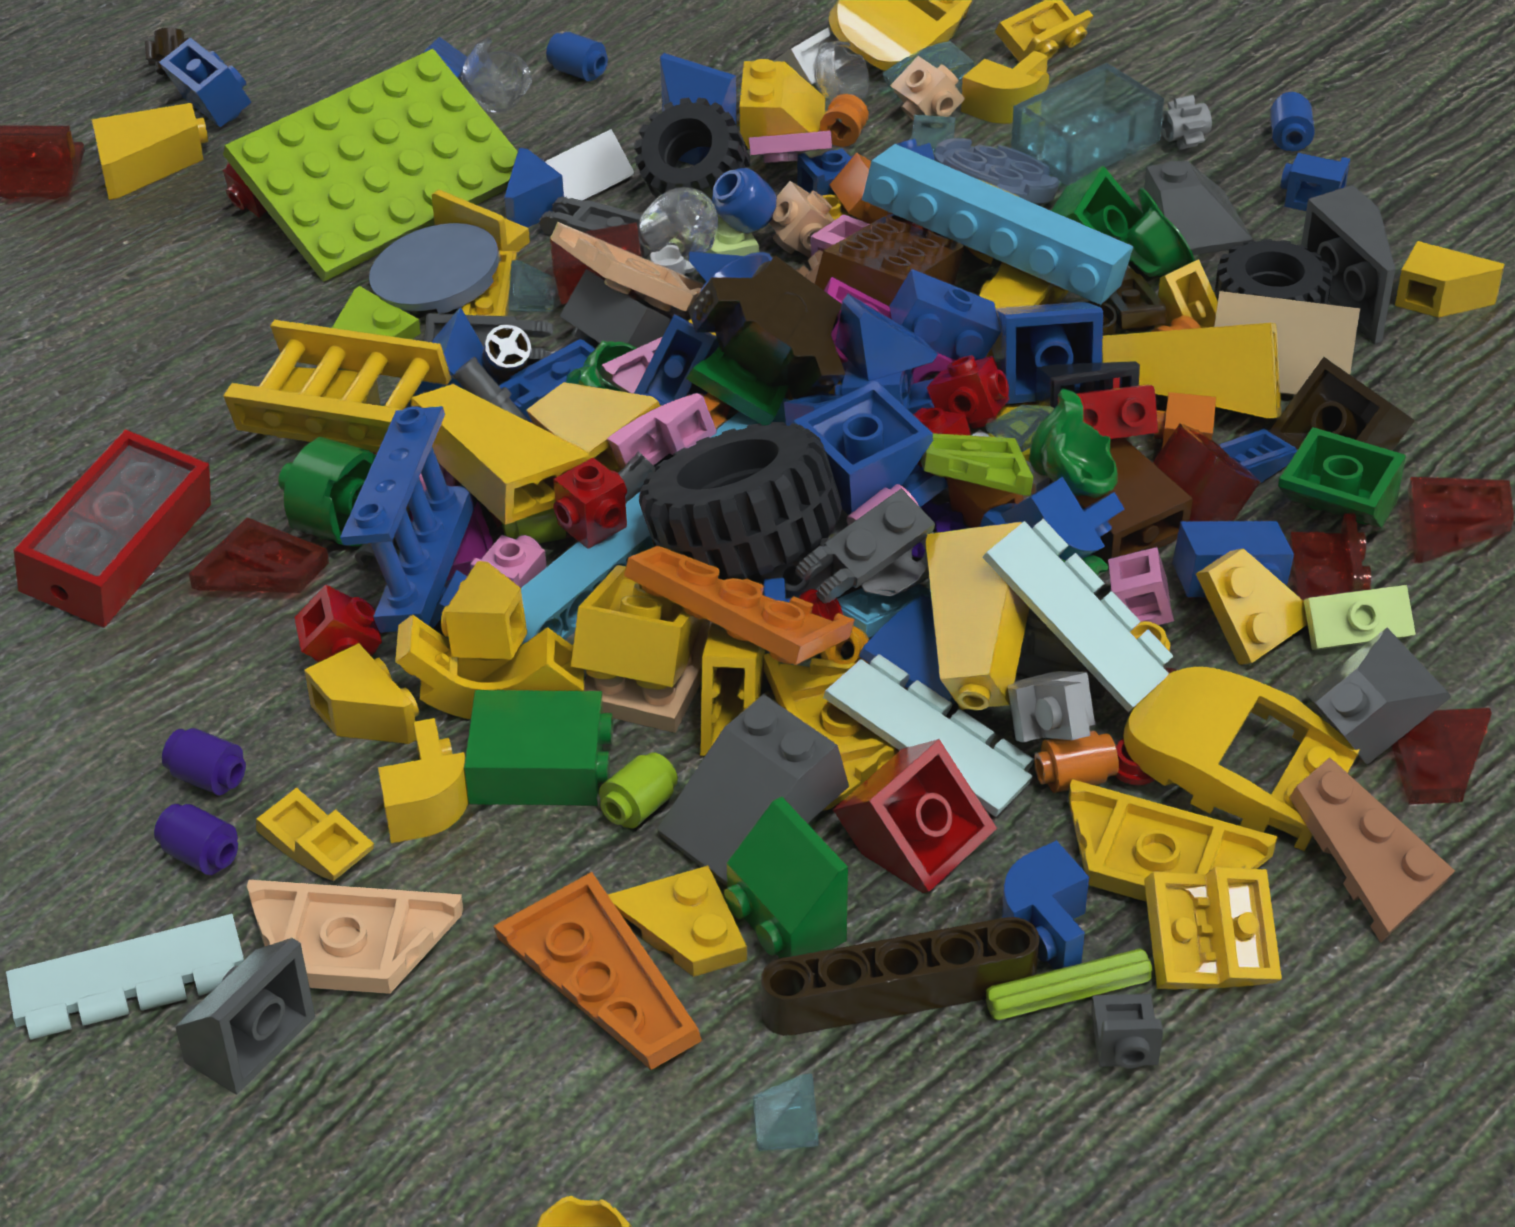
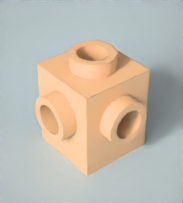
(927, 90)
(799, 217)

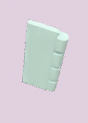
(1067, 605)
(912, 717)
(104, 977)

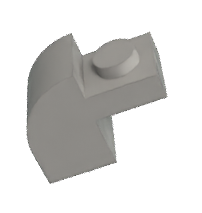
(1051, 706)

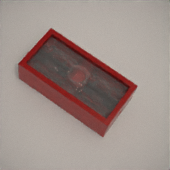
(113, 528)

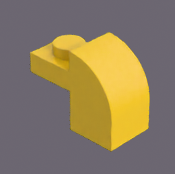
(994, 89)
(424, 793)

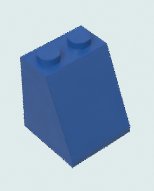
(1044, 337)

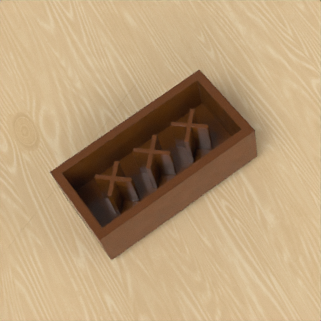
(883, 255)

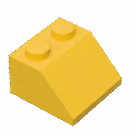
(777, 101)

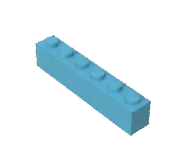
(997, 223)

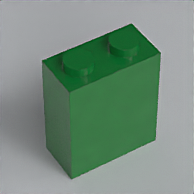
(537, 747)

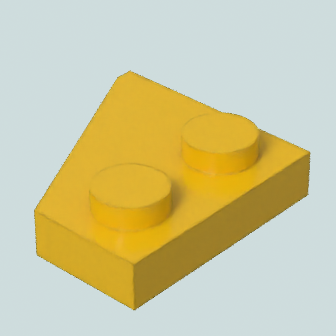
(1251, 605)
(685, 919)

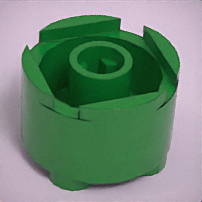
(324, 487)

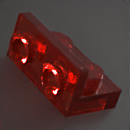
(1330, 561)

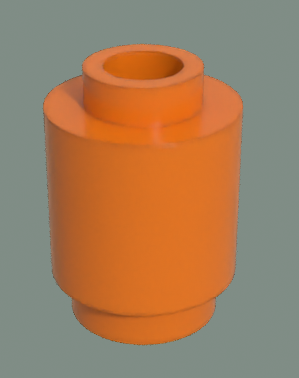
(1082, 759)

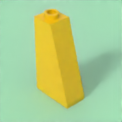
(1222, 362)
(498, 454)
(975, 617)

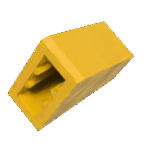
(147, 146)
(589, 416)
(729, 682)

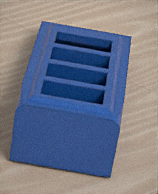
(1245, 451)

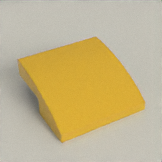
(1212, 929)

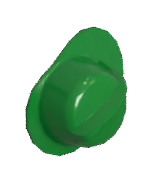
(1156, 241)

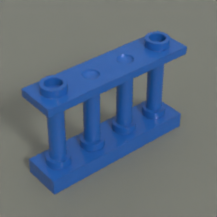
(439, 517)

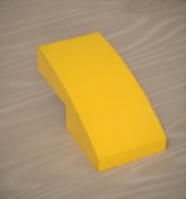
(313, 838)

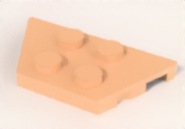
(629, 271)
(354, 934)

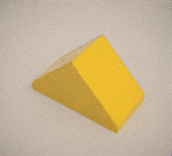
(1188, 294)

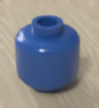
(744, 200)

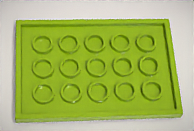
(368, 159)

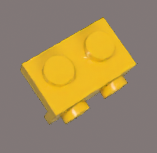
(1043, 29)

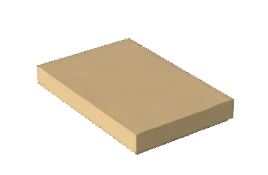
(1303, 332)

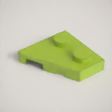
(372, 315)
(979, 460)

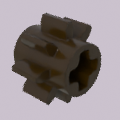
(164, 43)

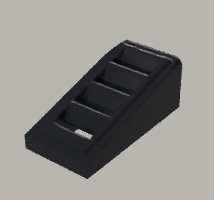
(1054, 378)

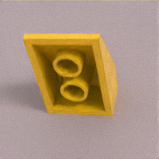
(633, 634)

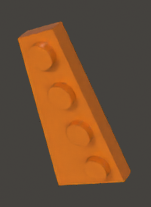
(738, 606)
(601, 967)

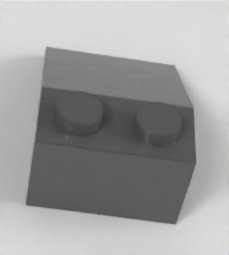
(1353, 242)
(748, 767)

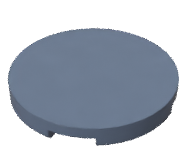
(1000, 167)
(436, 268)

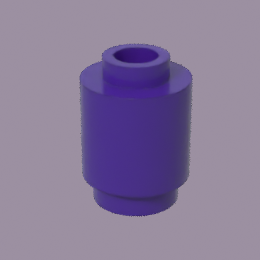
(204, 760)
(196, 838)

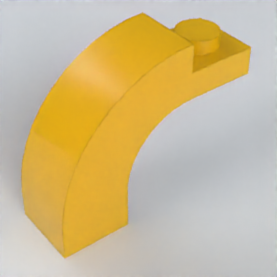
(451, 681)

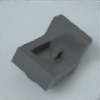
(1126, 1030)

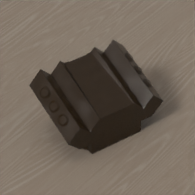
(774, 327)

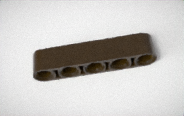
(896, 975)

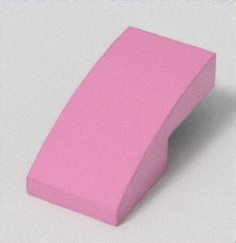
(663, 430)

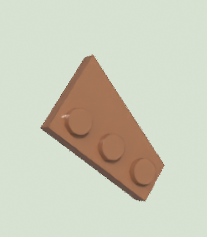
(1374, 849)

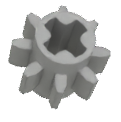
(1186, 122)

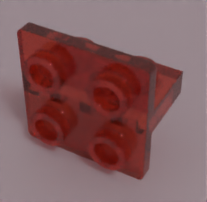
(38, 161)

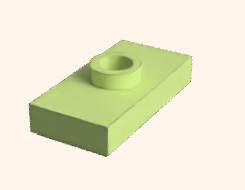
(1358, 616)

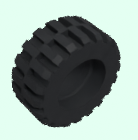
(744, 499)

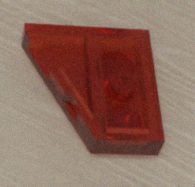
(1456, 513)
(259, 561)
(1441, 754)

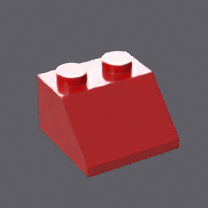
(916, 816)

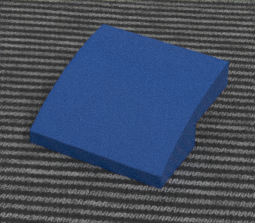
(911, 645)

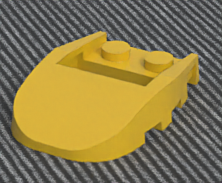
(895, 28)
(1191, 722)

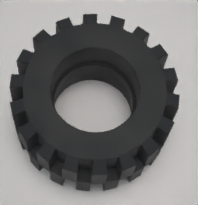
(683, 129)
(1274, 271)

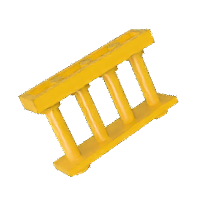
(346, 420)

